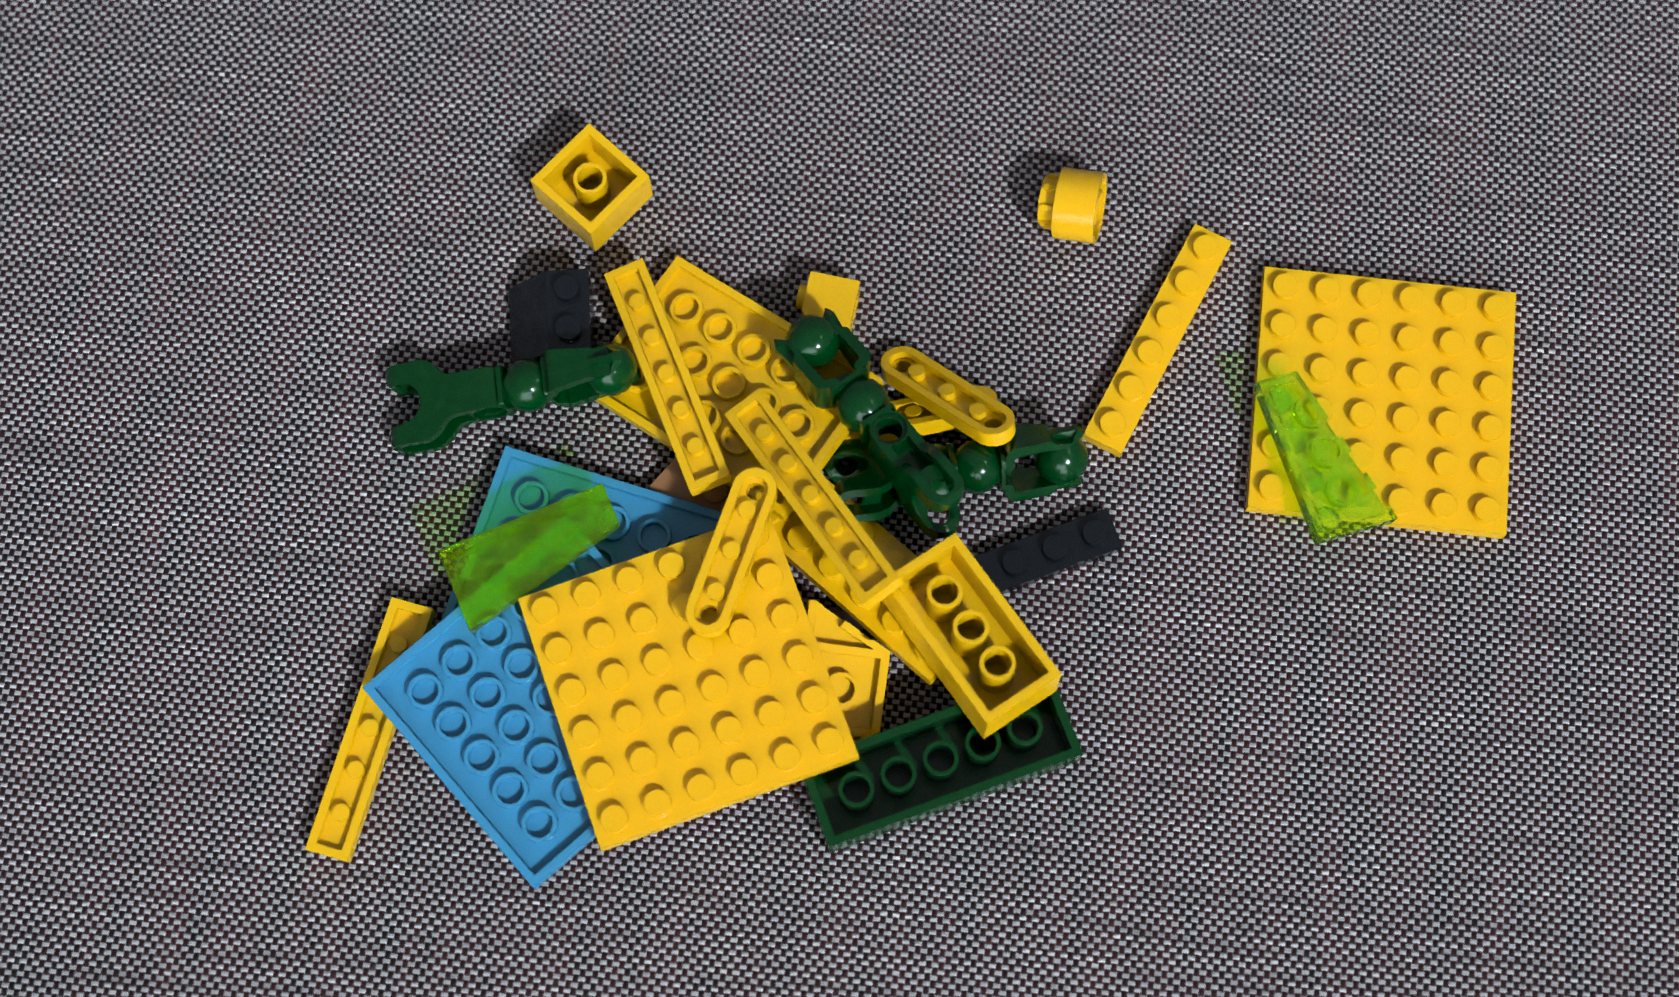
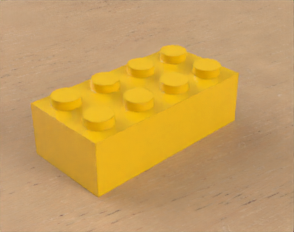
(971, 636)

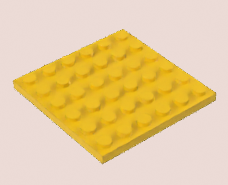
(1407, 380)
(680, 719)

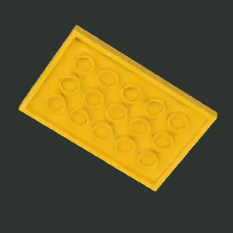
(729, 357)

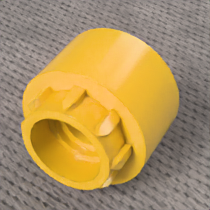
(1073, 204)

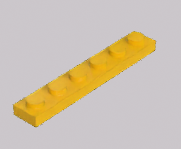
(1156, 340)
(668, 378)
(814, 500)
(364, 741)

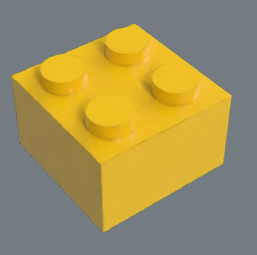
(592, 187)

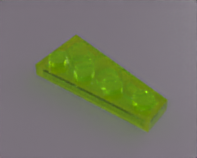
(1322, 474)
(523, 553)

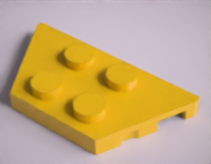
(855, 668)

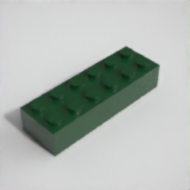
(936, 767)

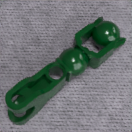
(488, 393)
(864, 407)
(1057, 453)

